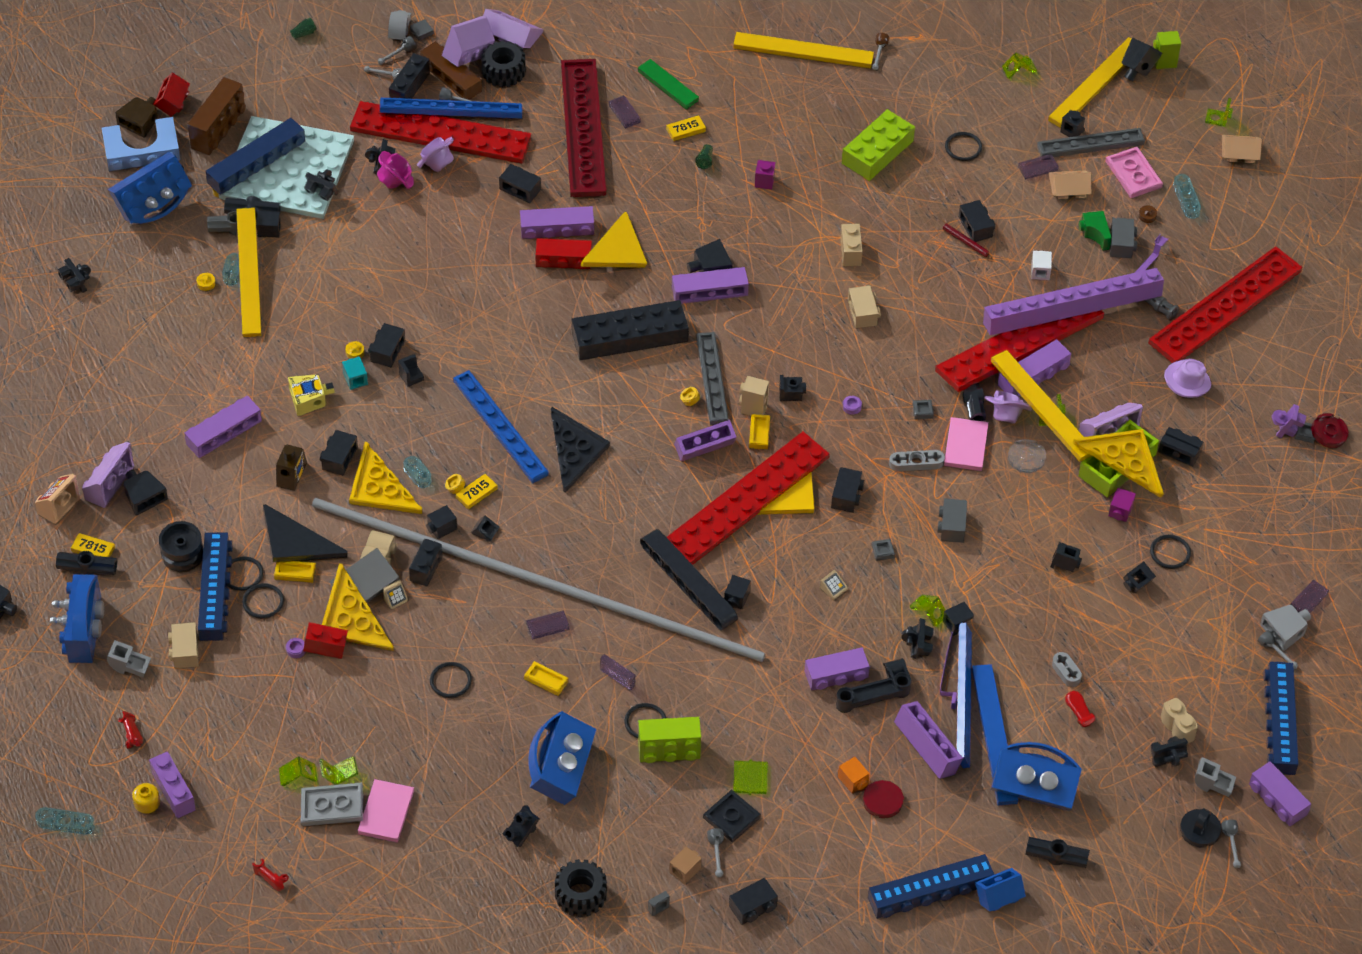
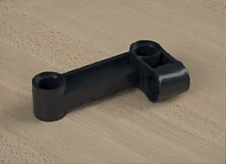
(878, 690)

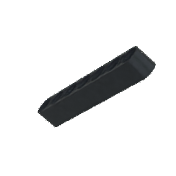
(689, 579)

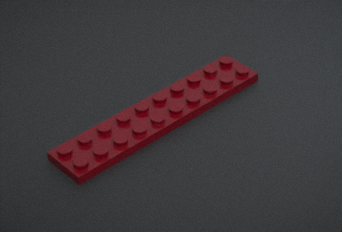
(583, 128)

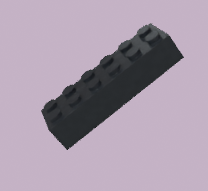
(629, 330)

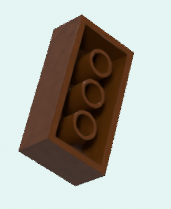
(216, 116)

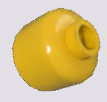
(146, 798)

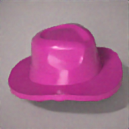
(394, 170)

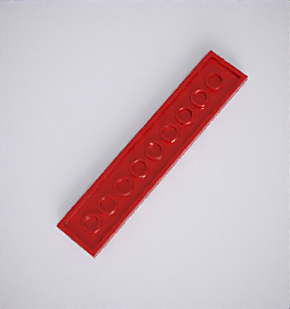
(422, 129)
(1225, 305)
(976, 362)
(748, 497)

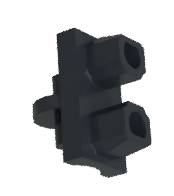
(373, 154)
(322, 181)
(77, 273)
(915, 638)
(1170, 752)
(522, 826)

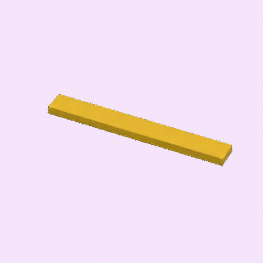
(803, 50)
(1092, 84)
(248, 272)
(1039, 402)

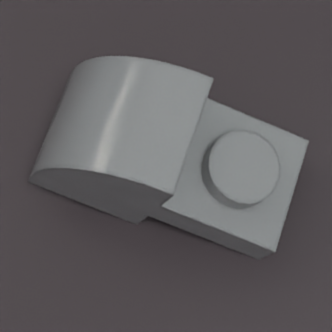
(399, 24)
(123, 659)
(1210, 777)

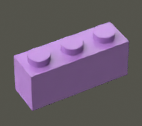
(705, 440)
(836, 669)
(172, 784)
(1279, 794)

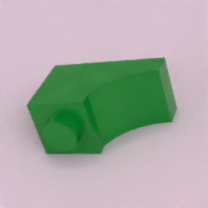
(1096, 228)

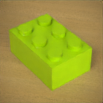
(669, 739)

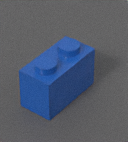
(1000, 889)

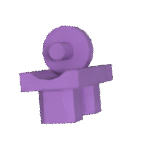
(1288, 421)

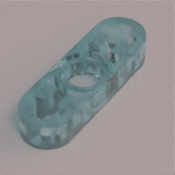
(1184, 202)
(78, 828)

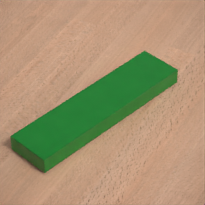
(668, 84)

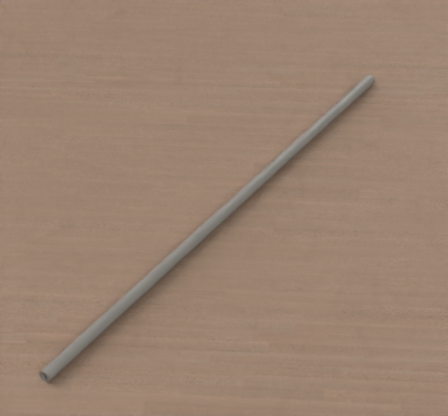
(543, 581)

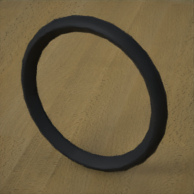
(963, 158)
(1172, 537)
(256, 582)
(263, 615)
(455, 694)
(636, 707)

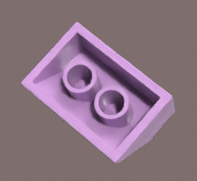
(512, 29)
(468, 41)
(1112, 420)
(109, 475)

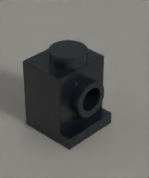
(1075, 120)
(791, 388)
(1066, 557)
(1141, 572)

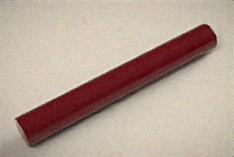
(972, 244)

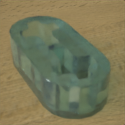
(228, 269)
(420, 469)

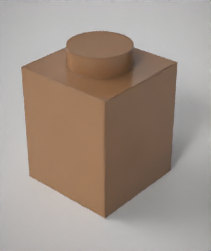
(685, 865)

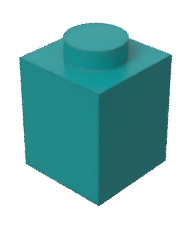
(354, 373)

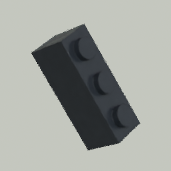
(410, 77)

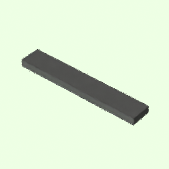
(1091, 143)
(712, 378)

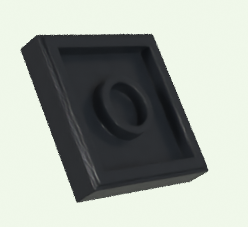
(732, 815)

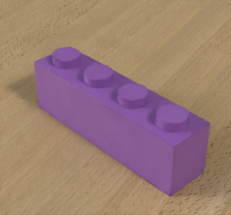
(557, 222)
(710, 285)
(1041, 365)
(223, 426)
(928, 739)

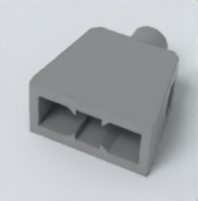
(1286, 625)

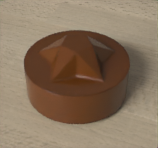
(1147, 214)

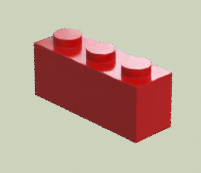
(561, 253)

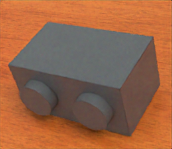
(1122, 236)
(953, 520)

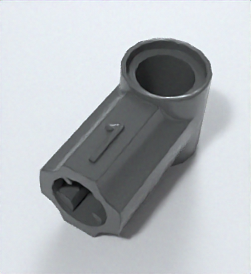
(223, 223)

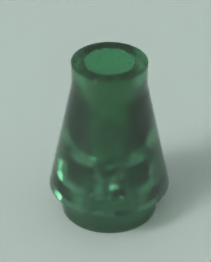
(304, 28)
(705, 157)

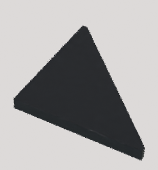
(575, 447)
(296, 542)

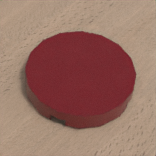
(1329, 430)
(883, 799)

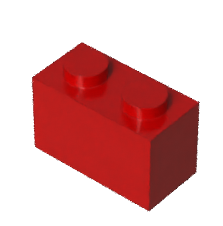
(172, 94)
(325, 640)

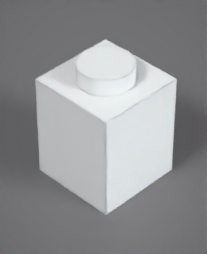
(1041, 265)

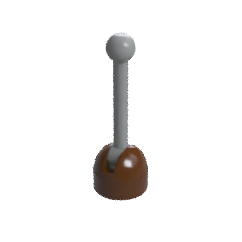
(881, 41)

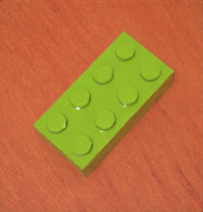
(878, 145)
(1104, 477)

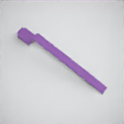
(1159, 241)
(943, 693)

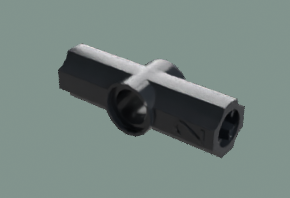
(251, 202)
(974, 400)
(94, 564)
(1068, 854)

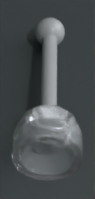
(394, 73)

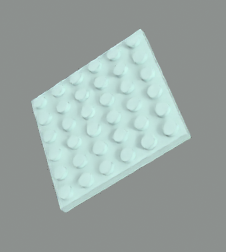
(285, 177)

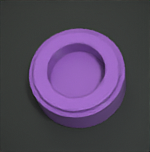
(852, 405)
(295, 648)

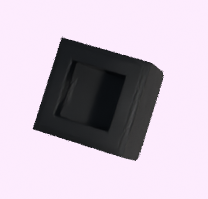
(485, 528)

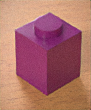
(764, 174)
(1122, 504)

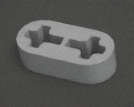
(1064, 670)

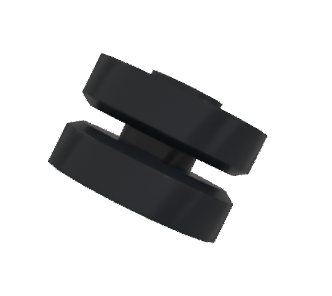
(181, 546)

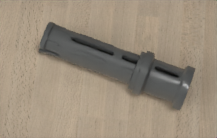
(1160, 304)

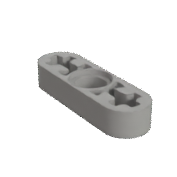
(911, 466)

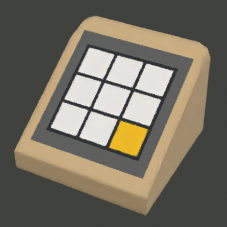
(833, 585)
(395, 594)

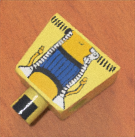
(308, 393)

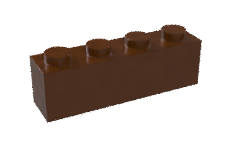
(458, 79)

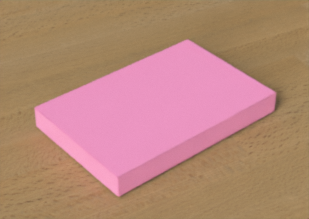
(1134, 172)
(966, 444)
(386, 810)

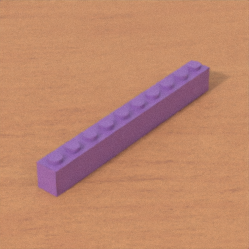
(1073, 301)

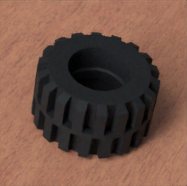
(503, 64)
(583, 902)

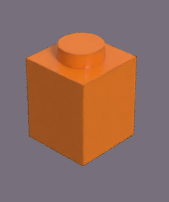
(853, 775)

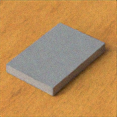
(332, 804)

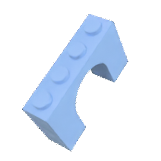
(122, 157)

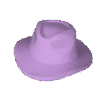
(436, 154)
(1187, 378)
(1007, 406)

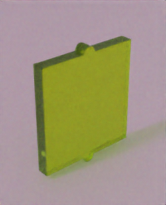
(750, 777)

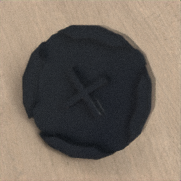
(1200, 828)

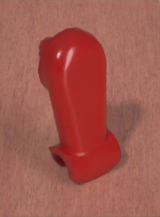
(1077, 704)
(133, 734)
(271, 878)

